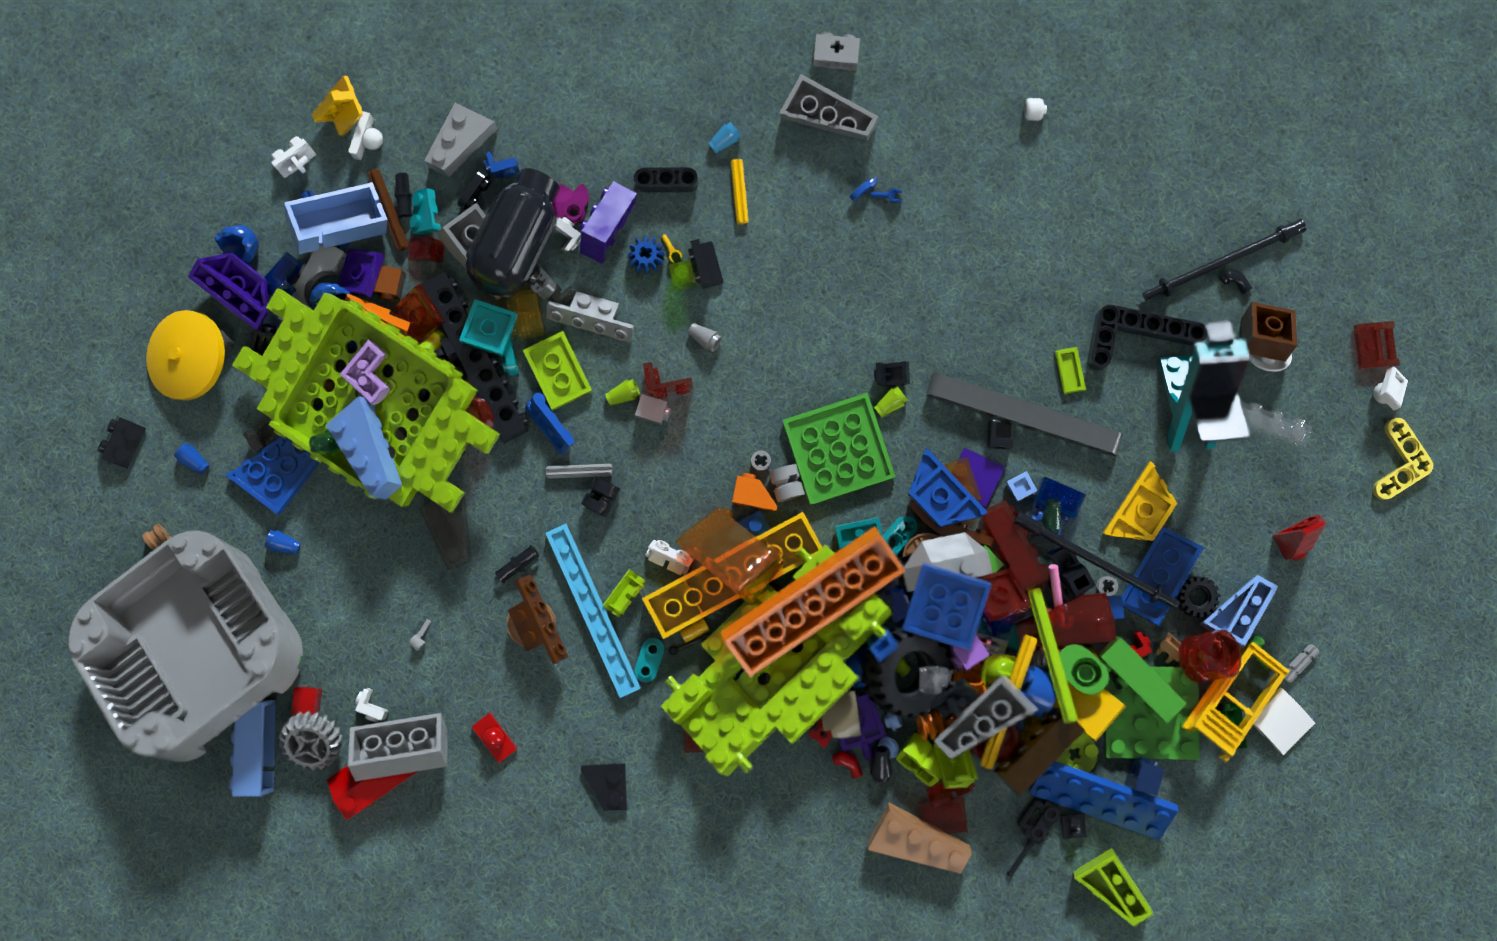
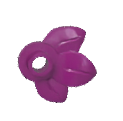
(569, 200)

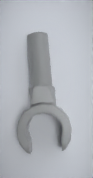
(416, 641)

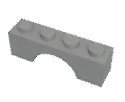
(321, 263)

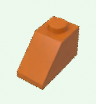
(752, 493)

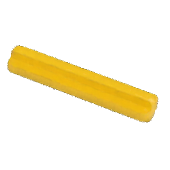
(739, 191)

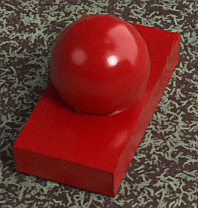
(494, 737)

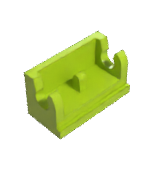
(957, 771)

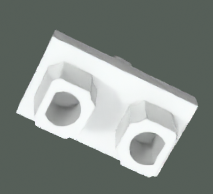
(294, 158)

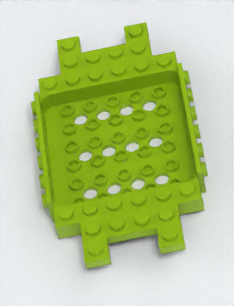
(306, 356)

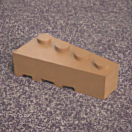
(915, 840)

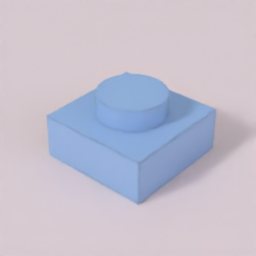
(1021, 486)

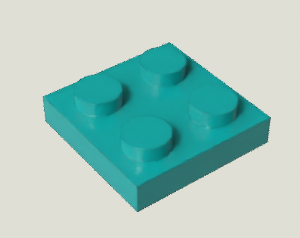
(488, 327)

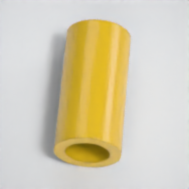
(694, 630)

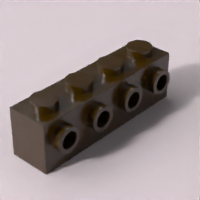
(1038, 751)

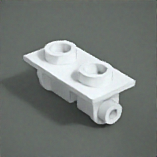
(678, 560)

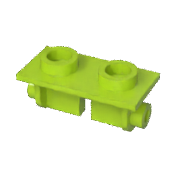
(619, 598)

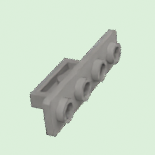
(591, 315)

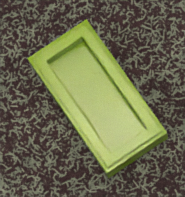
(1070, 370)

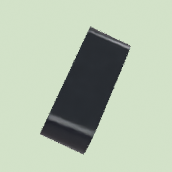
(657, 173)

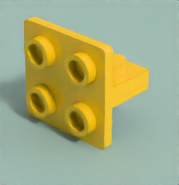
(339, 106)

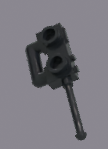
(1041, 827)

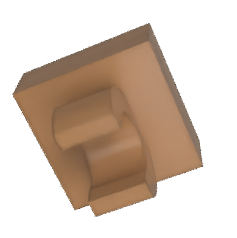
(1171, 646)

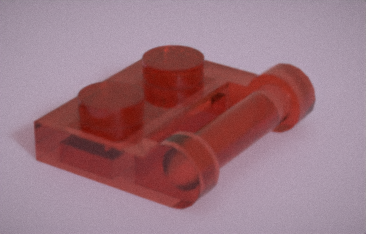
(1370, 345)

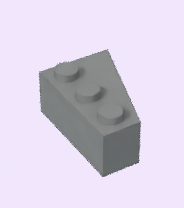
(458, 139)

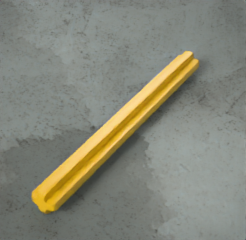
(1017, 676)

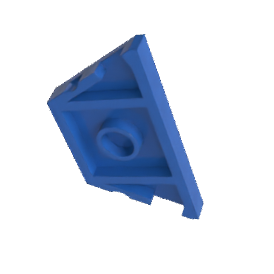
(942, 494)

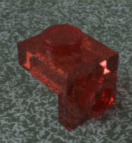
(426, 249)

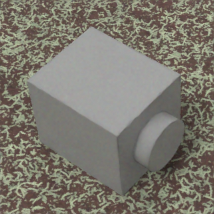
(652, 410)

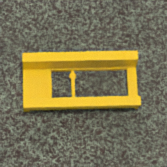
(1217, 726)

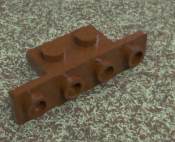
(534, 621)

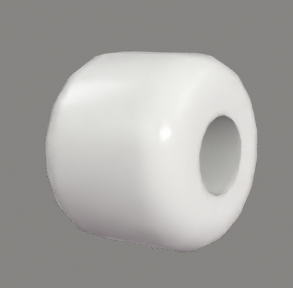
(1034, 109)

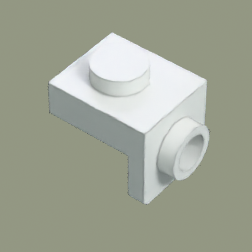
(566, 228)
(372, 711)

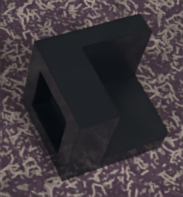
(999, 435)

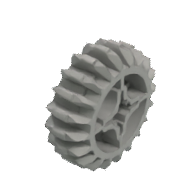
(310, 740)

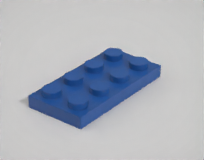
(1166, 563)

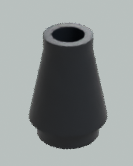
(881, 766)

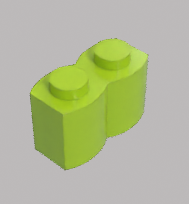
(921, 759)

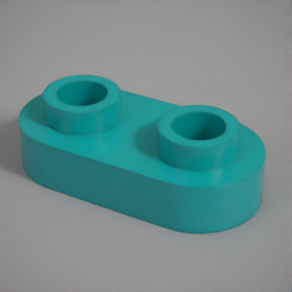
(510, 362)
(649, 660)

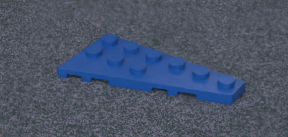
(275, 473)

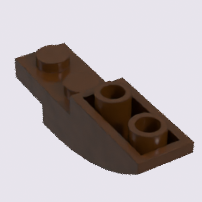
(980, 536)

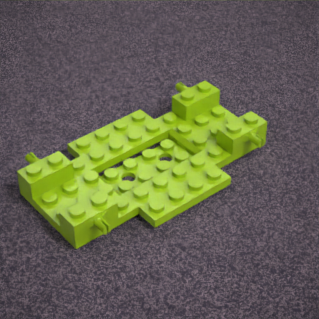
(728, 714)

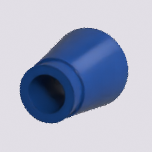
(191, 458)
(280, 542)

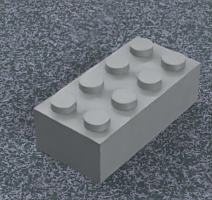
(398, 747)

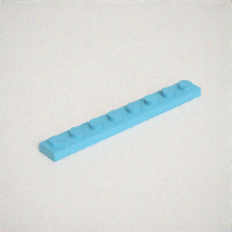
(593, 611)

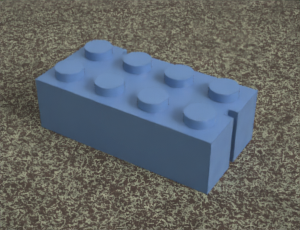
(335, 218)
(253, 749)

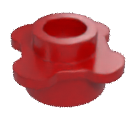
(822, 739)

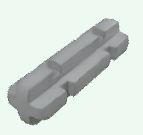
(1301, 662)

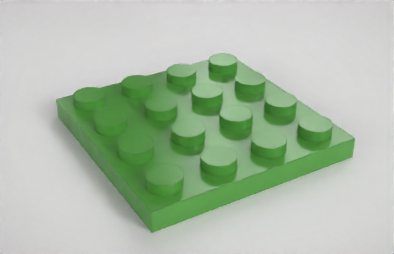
(838, 449)
(1140, 735)

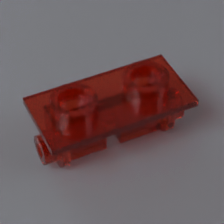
(942, 796)

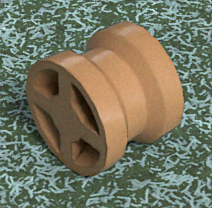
(156, 536)

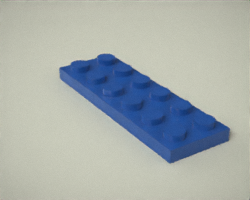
(1105, 800)

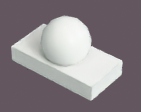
(365, 137)
(1392, 389)

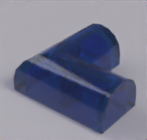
(282, 274)

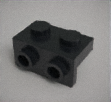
(707, 264)
(121, 441)

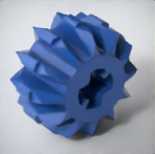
(655, 255)

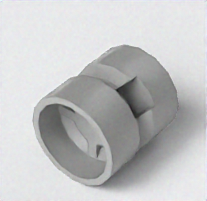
(786, 483)

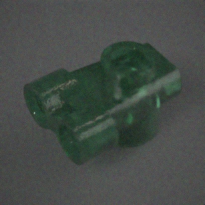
(324, 443)

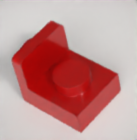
(1143, 644)

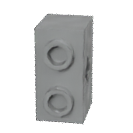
(826, 57)

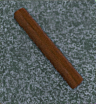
(392, 218)

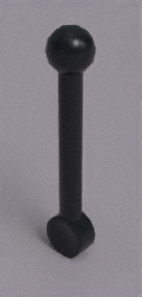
(674, 650)

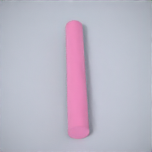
(1055, 585)

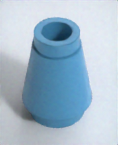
(725, 137)

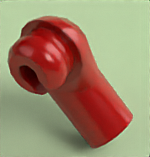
(848, 760)

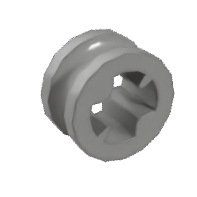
(761, 453)
(1100, 585)

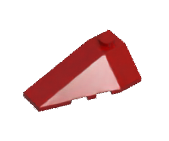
(355, 796)

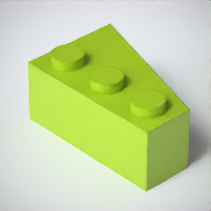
(1114, 885)

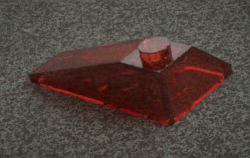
(1076, 622)

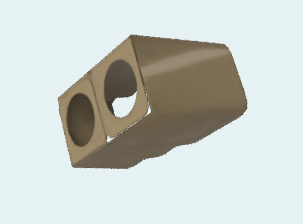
(843, 717)

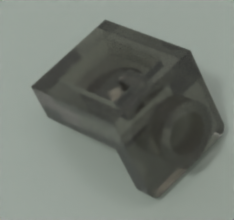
(565, 297)

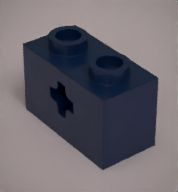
(1144, 776)

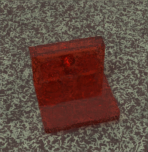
(660, 390)

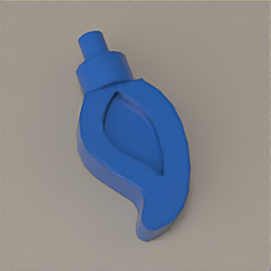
(863, 189)

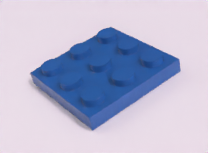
(946, 606)

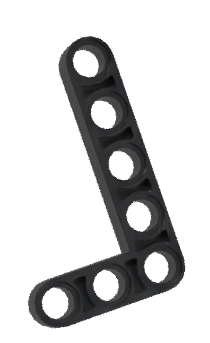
(1139, 327)

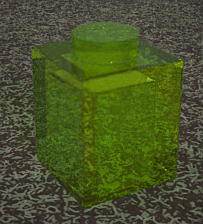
(682, 275)

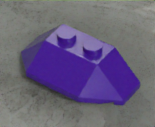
(234, 286)

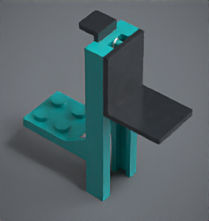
(1208, 388)

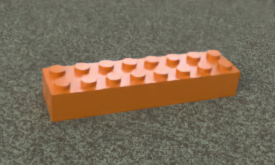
(812, 601)

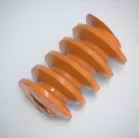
(932, 724)

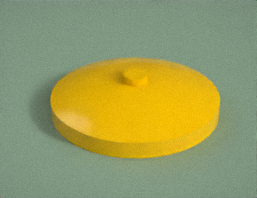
(185, 355)

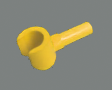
(670, 248)

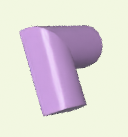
(360, 372)

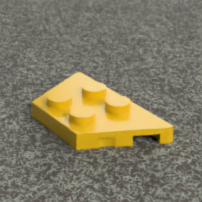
(1143, 508)

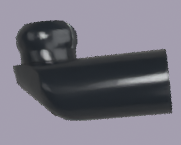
(1236, 277)

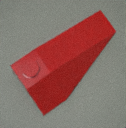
(1300, 537)

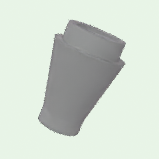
(705, 337)

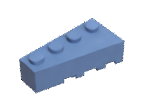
(363, 444)

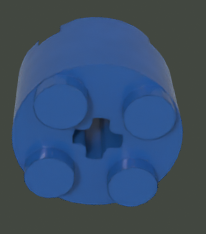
(1039, 690)

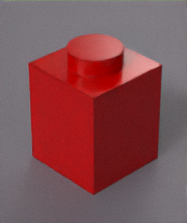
(306, 700)

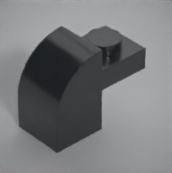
(1071, 571)

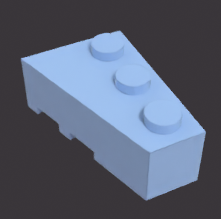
(1242, 610)

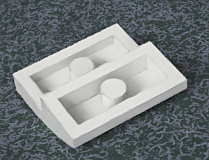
(1283, 721)

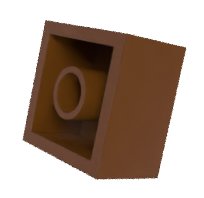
(1269, 331)

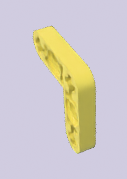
(1409, 467)

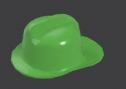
(1084, 669)

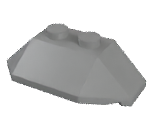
(951, 552)

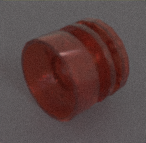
(1210, 656)

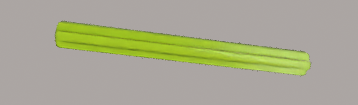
(1052, 656)

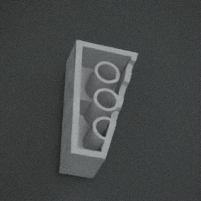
(989, 714)

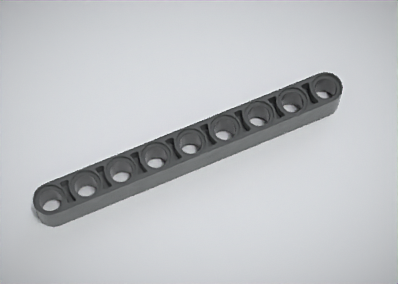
(1025, 413)

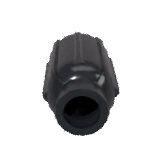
(513, 234)

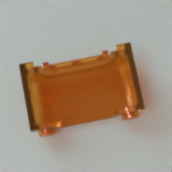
(732, 553)

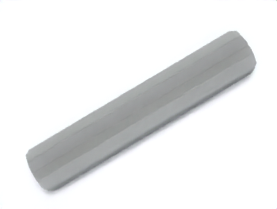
(576, 471)

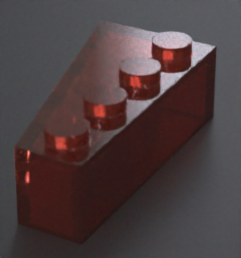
(1014, 547)

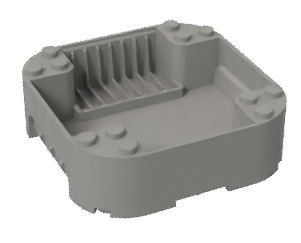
(183, 646)

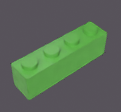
(1141, 679)

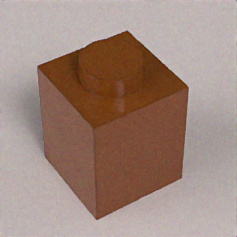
(390, 283)

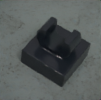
(447, 352)
(1073, 826)

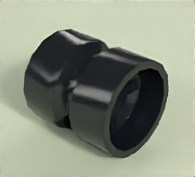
(600, 488)

